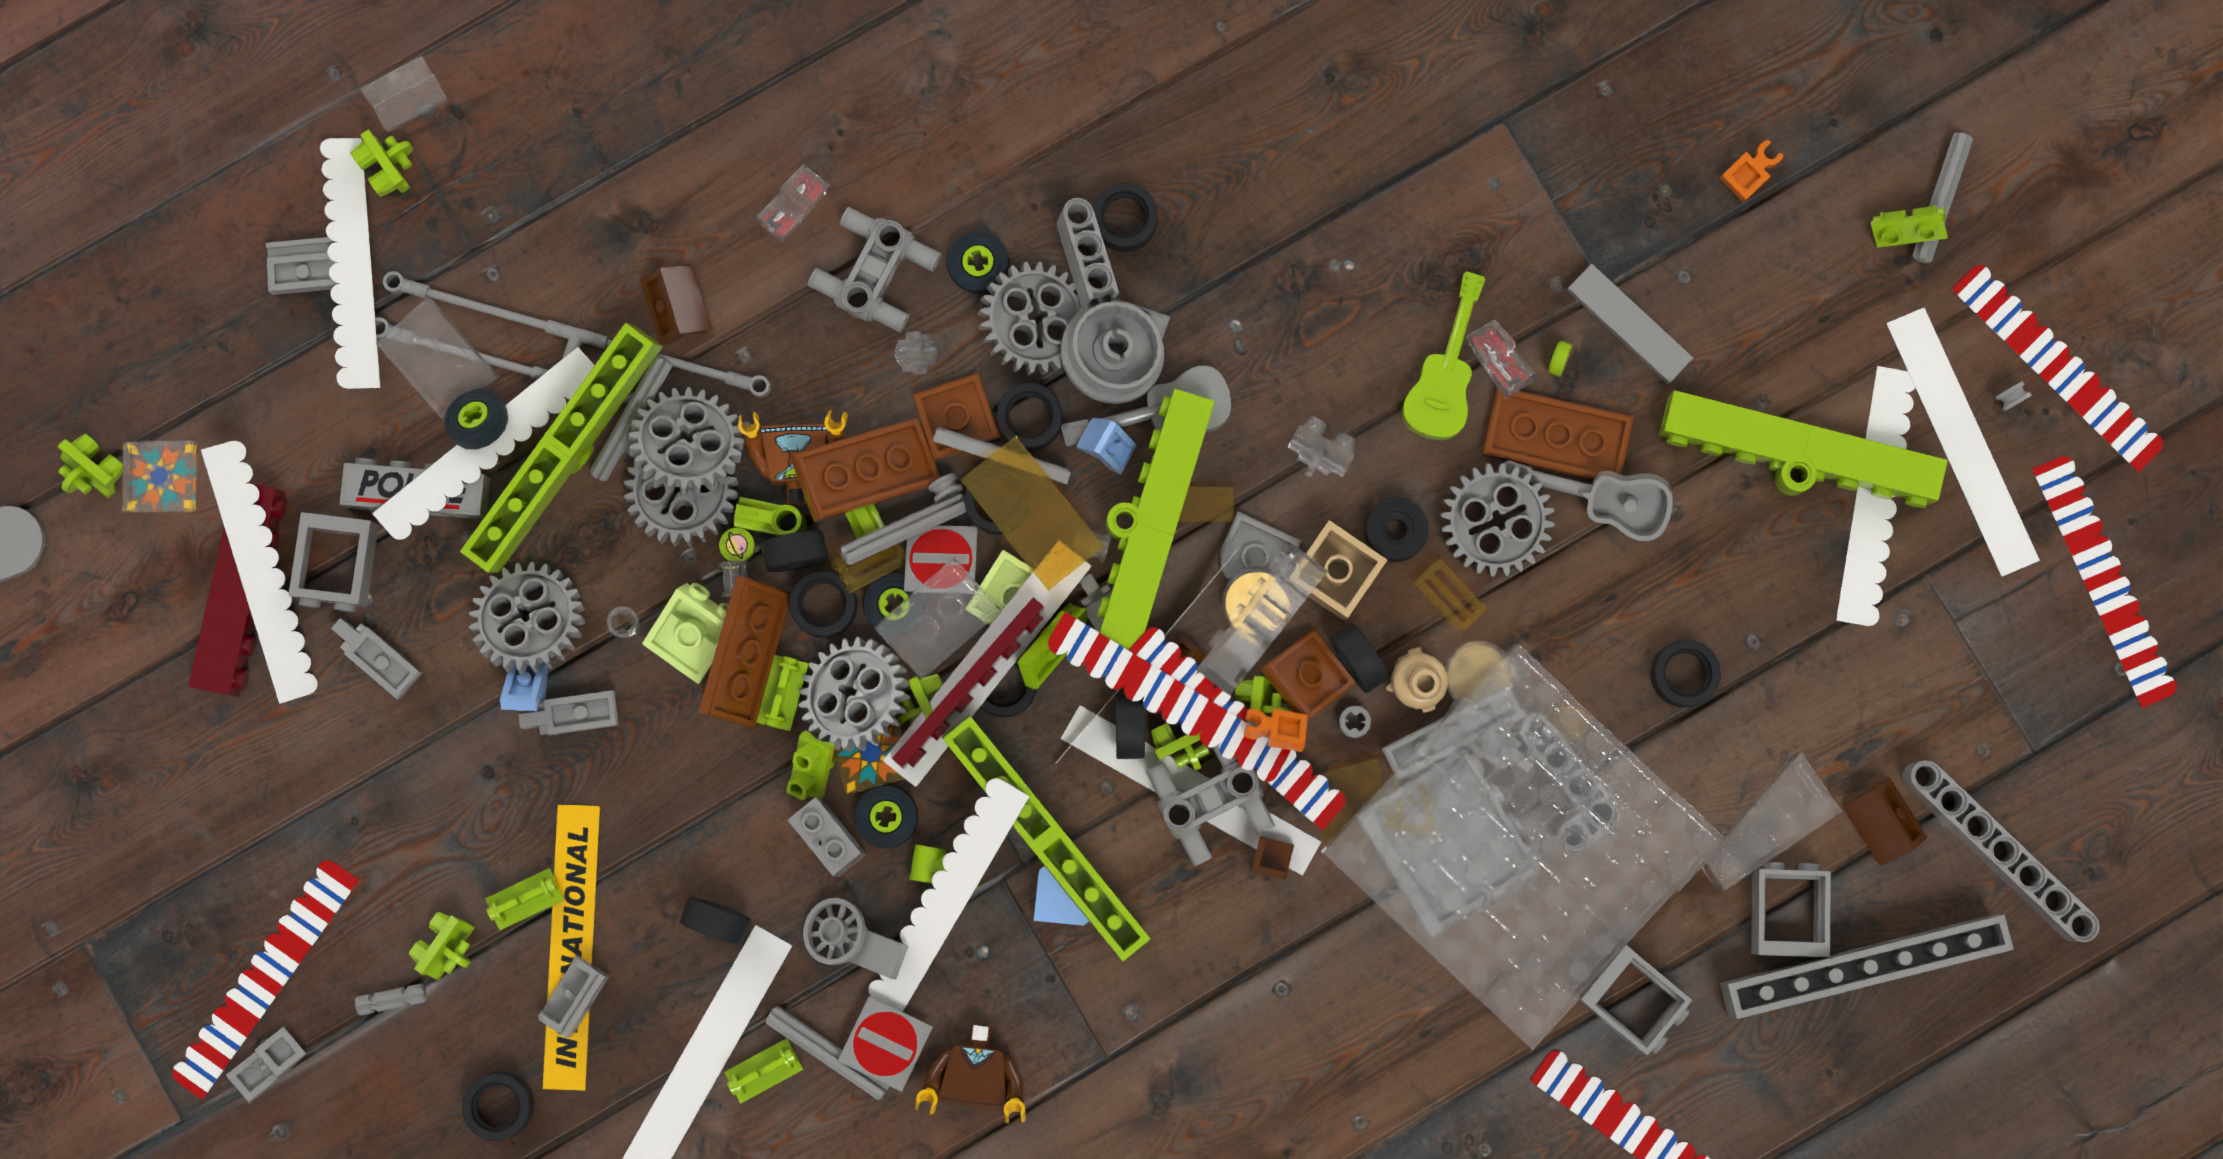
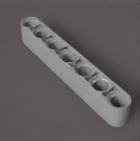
(2016, 855)

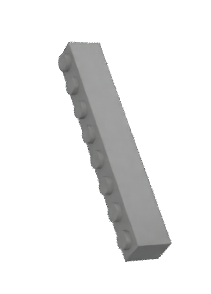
(1866, 966)

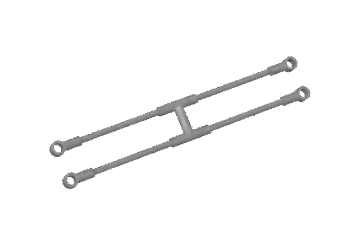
(575, 337)

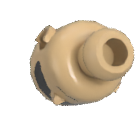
(1418, 680)

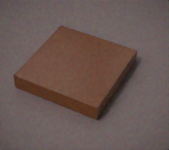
(959, 408)
(1308, 675)

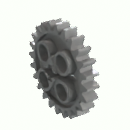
(1003, 321)
(685, 441)
(707, 507)
(1509, 548)
(538, 644)
(881, 702)

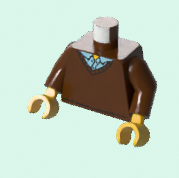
(975, 1077)

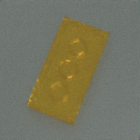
(1031, 513)

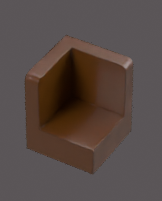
(1272, 857)

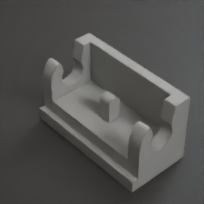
(573, 997)

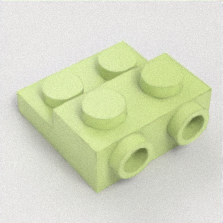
(688, 631)

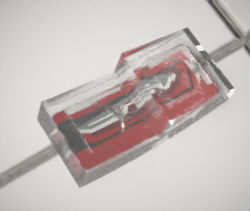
(793, 203)
(1498, 357)

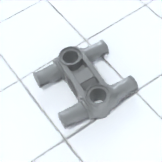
(874, 269)
(1207, 802)

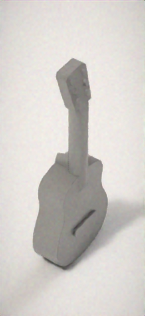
(1200, 380)
(1634, 503)

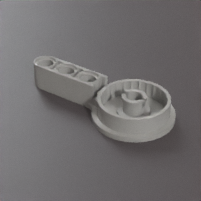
(1104, 320)

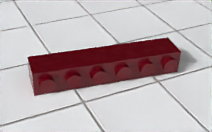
(228, 623)

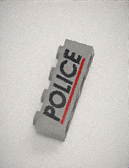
(370, 486)

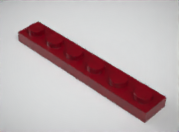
(980, 673)

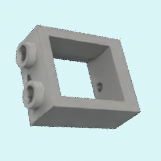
(367, 535)
(819, 824)
(1821, 911)
(1674, 1014)

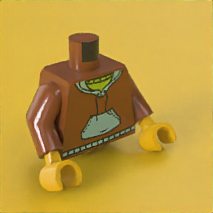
(775, 444)

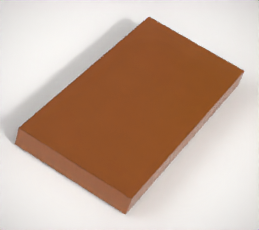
(1557, 435)
(865, 469)
(745, 652)

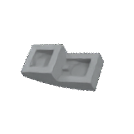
(266, 1065)

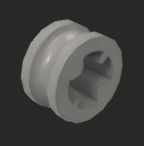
(2013, 396)
(945, 487)
(1354, 710)

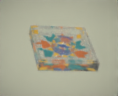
(159, 476)

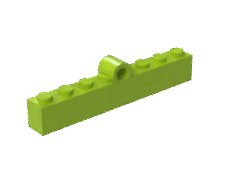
(1803, 448)
(562, 449)
(1153, 517)
(1050, 842)

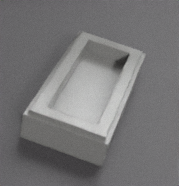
(878, 953)

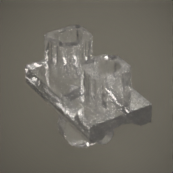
(1320, 452)

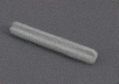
(1945, 188)
(618, 438)
(903, 529)
(822, 1050)

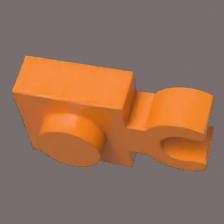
(1748, 173)
(1282, 728)

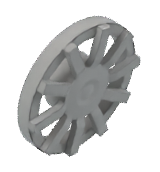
(834, 931)

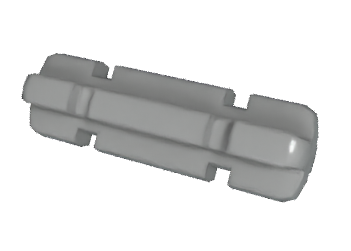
(390, 999)

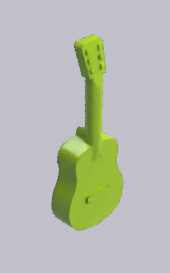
(1438, 402)

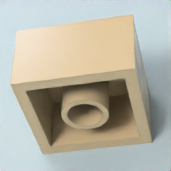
(1349, 566)

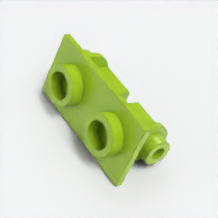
(1899, 229)
(782, 693)
(524, 899)
(763, 1071)

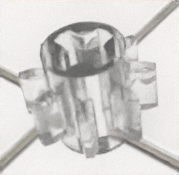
(916, 352)

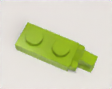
(1038, 660)

